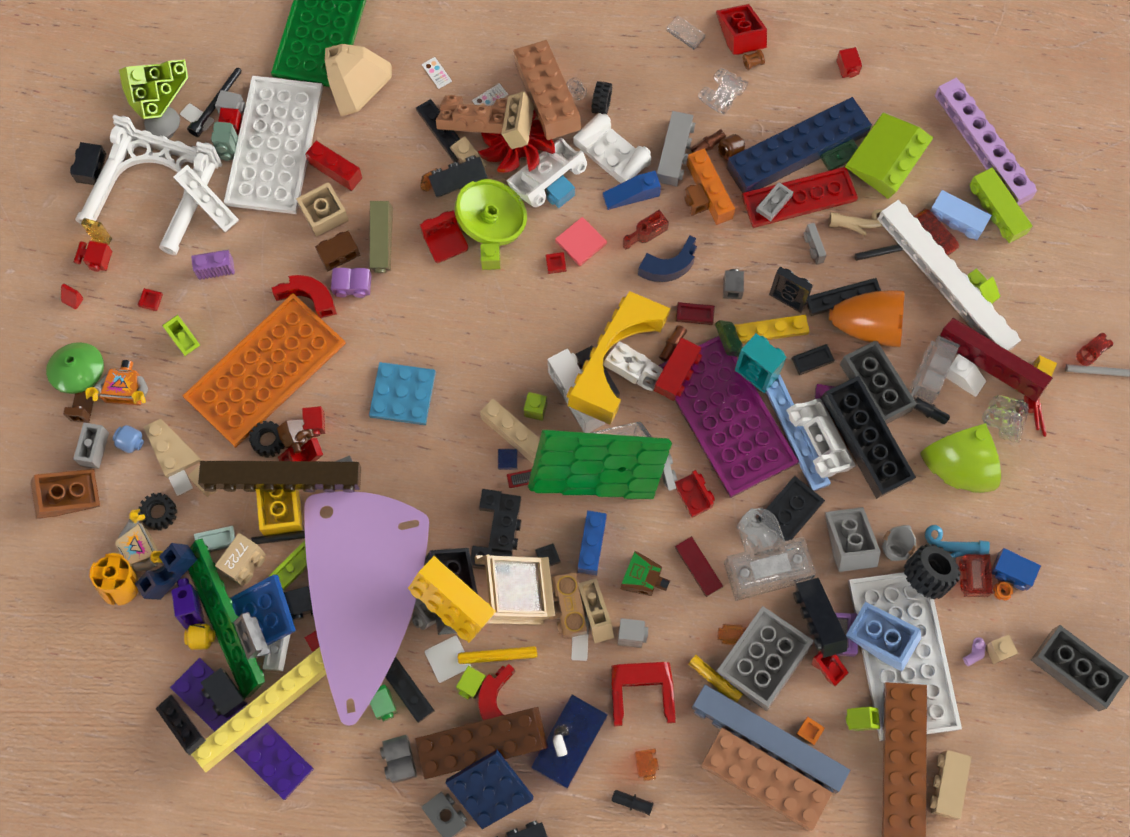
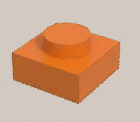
(810, 731)

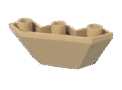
(355, 75)

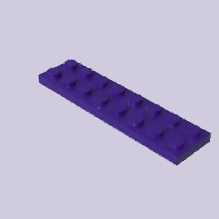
(263, 751)

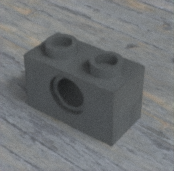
(434, 809)

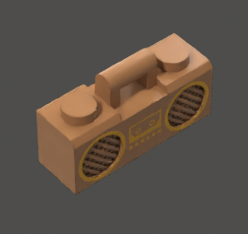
(572, 616)

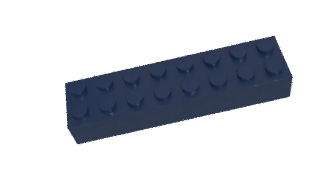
(798, 146)

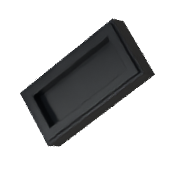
(813, 359)

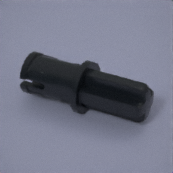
(931, 411)
(632, 802)

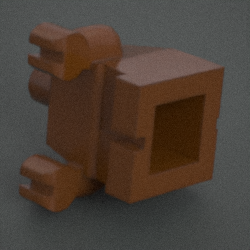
(293, 435)

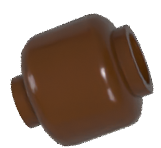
(731, 146)

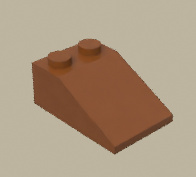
(64, 492)

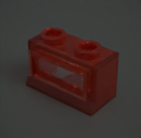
(976, 575)

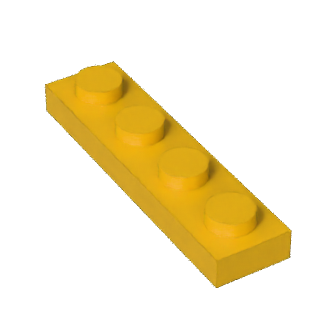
(773, 328)

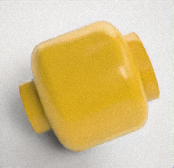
(199, 636)

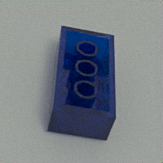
(583, 726)

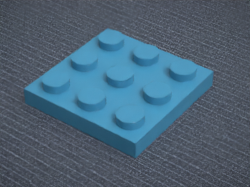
(402, 393)

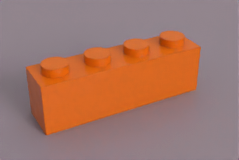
(706, 175)

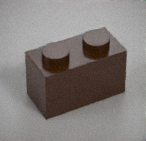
(337, 250)

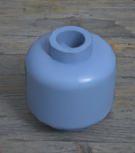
(128, 439)

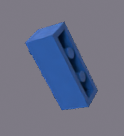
(592, 543)

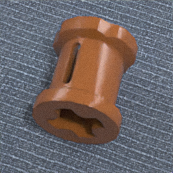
(753, 59)

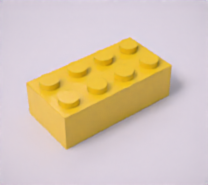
(451, 599)

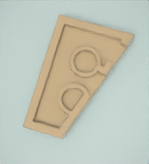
(169, 448)

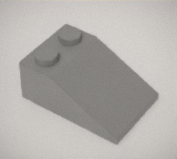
(852, 539)

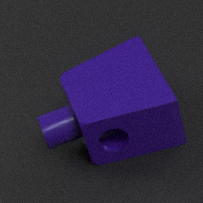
(187, 604)

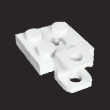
(637, 369)

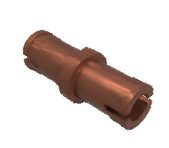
(709, 142)
(672, 342)

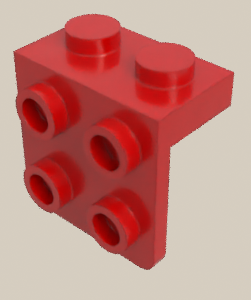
(443, 236)

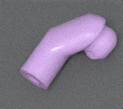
(977, 652)

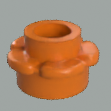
(1006, 587)

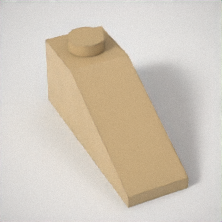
(596, 611)

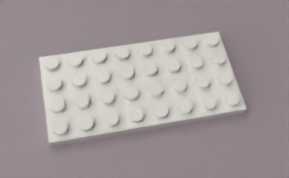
(273, 144)
(927, 663)

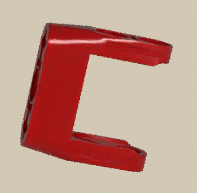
(642, 675)

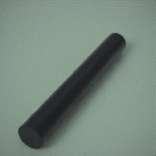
(878, 252)
(278, 537)

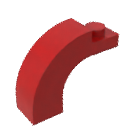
(310, 288)
(490, 690)

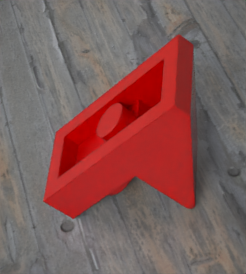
(831, 668)

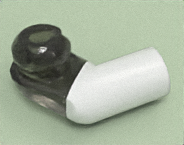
(558, 740)

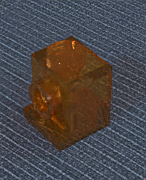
(646, 764)

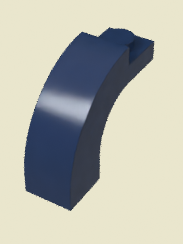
(667, 270)

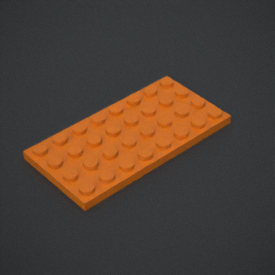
(264, 370)

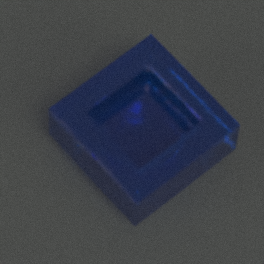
(507, 459)

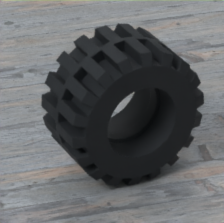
(932, 571)

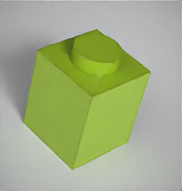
(490, 256)
(535, 406)
(470, 683)
(863, 718)

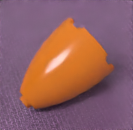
(871, 317)

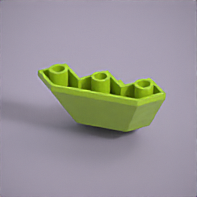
(153, 86)

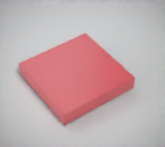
(581, 241)

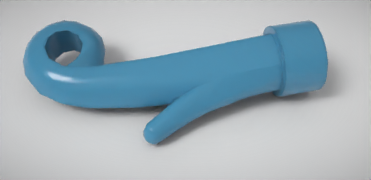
(958, 548)

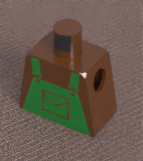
(643, 576)

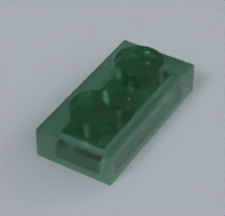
(839, 155)
(729, 337)

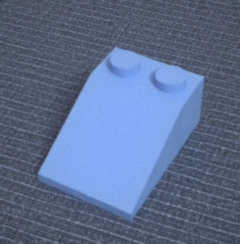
(884, 636)

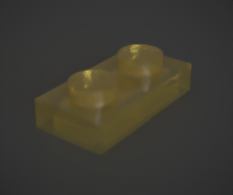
(96, 231)

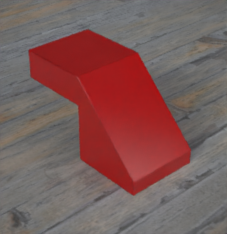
(309, 452)

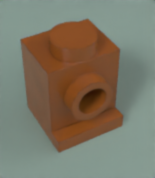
(696, 199)

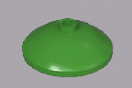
(80, 373)

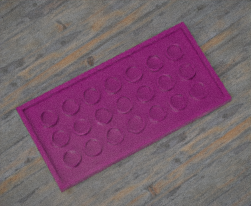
(732, 422)

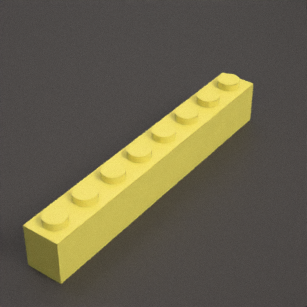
(260, 711)

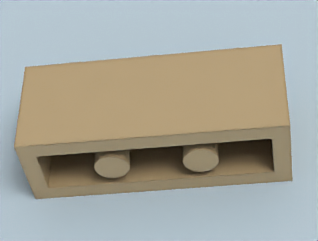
(517, 120)
(950, 784)

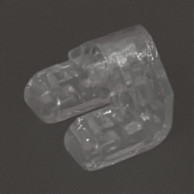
(729, 89)
(1006, 418)

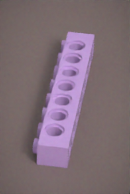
(975, 138)

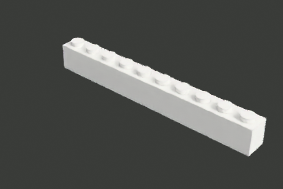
(946, 275)

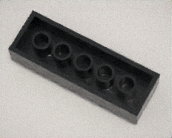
(868, 437)

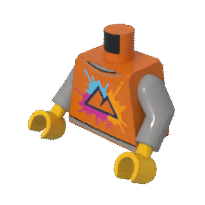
(120, 386)

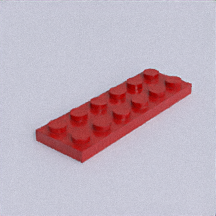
(809, 196)

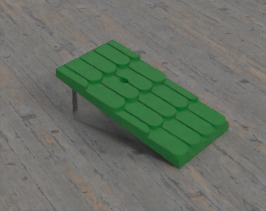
(600, 463)

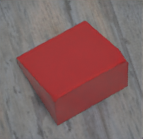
(70, 296)

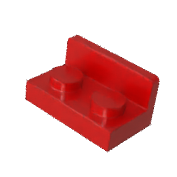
(695, 494)

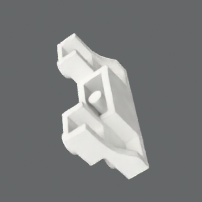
(824, 436)

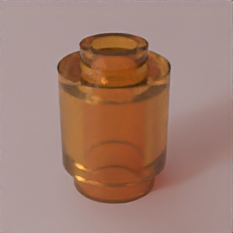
(730, 634)

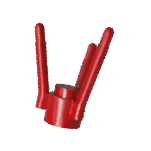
(1035, 407)

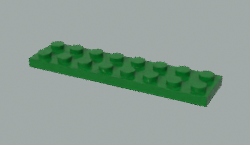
(221, 616)

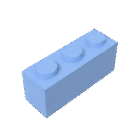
(960, 215)

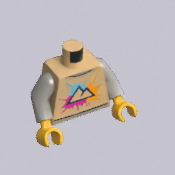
(137, 544)

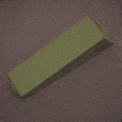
(380, 235)

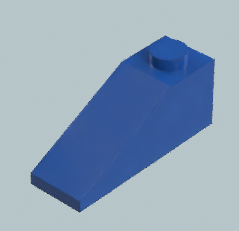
(633, 190)

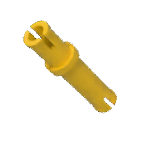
(715, 679)

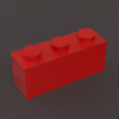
(333, 165)
(678, 369)

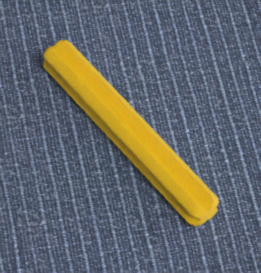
(497, 655)

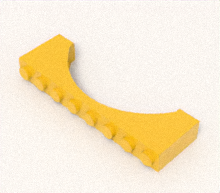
(592, 392)

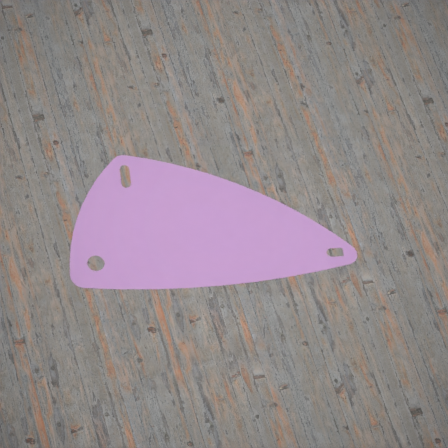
(359, 587)

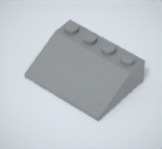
(765, 658)

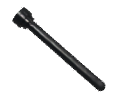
(196, 127)

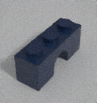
(176, 561)

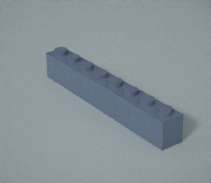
(770, 739)

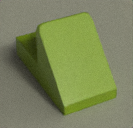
(987, 287)
(181, 335)

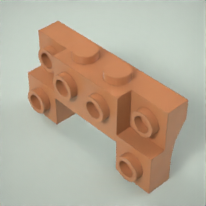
(471, 118)

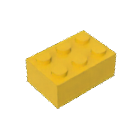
(279, 511)

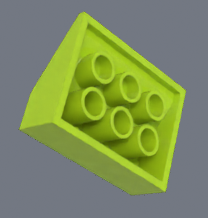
(888, 154)

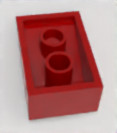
(742, 29)

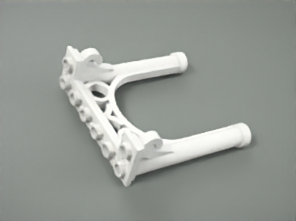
(125, 140)

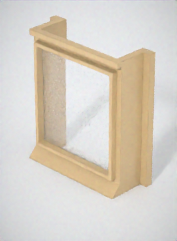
(518, 589)

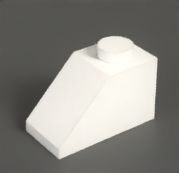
(966, 375)

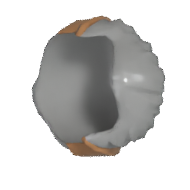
(899, 543)

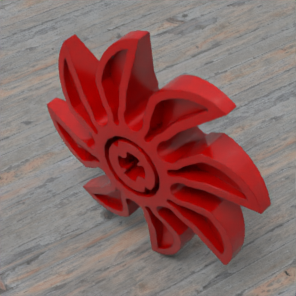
(501, 151)

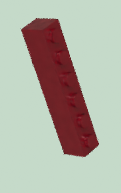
(997, 360)

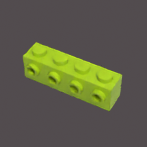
(1001, 205)

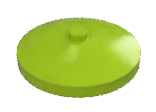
(490, 212)

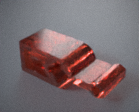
(650, 226)

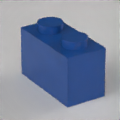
(1015, 569)

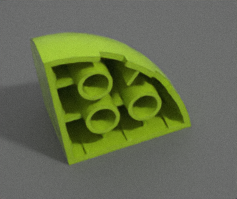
(966, 460)

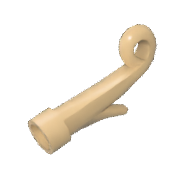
(853, 223)

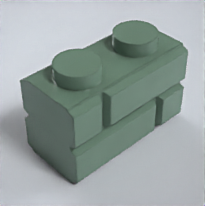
(224, 140)

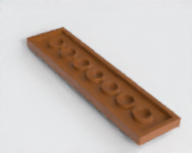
(904, 760)

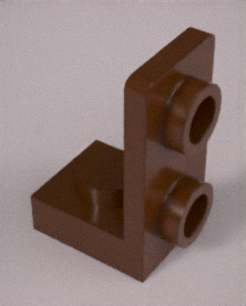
(81, 408)

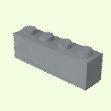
(674, 148)

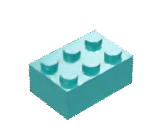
(760, 362)

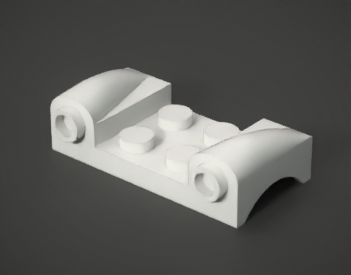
(610, 149)
(531, 184)

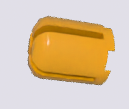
(114, 579)

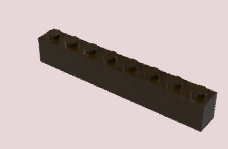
(280, 475)

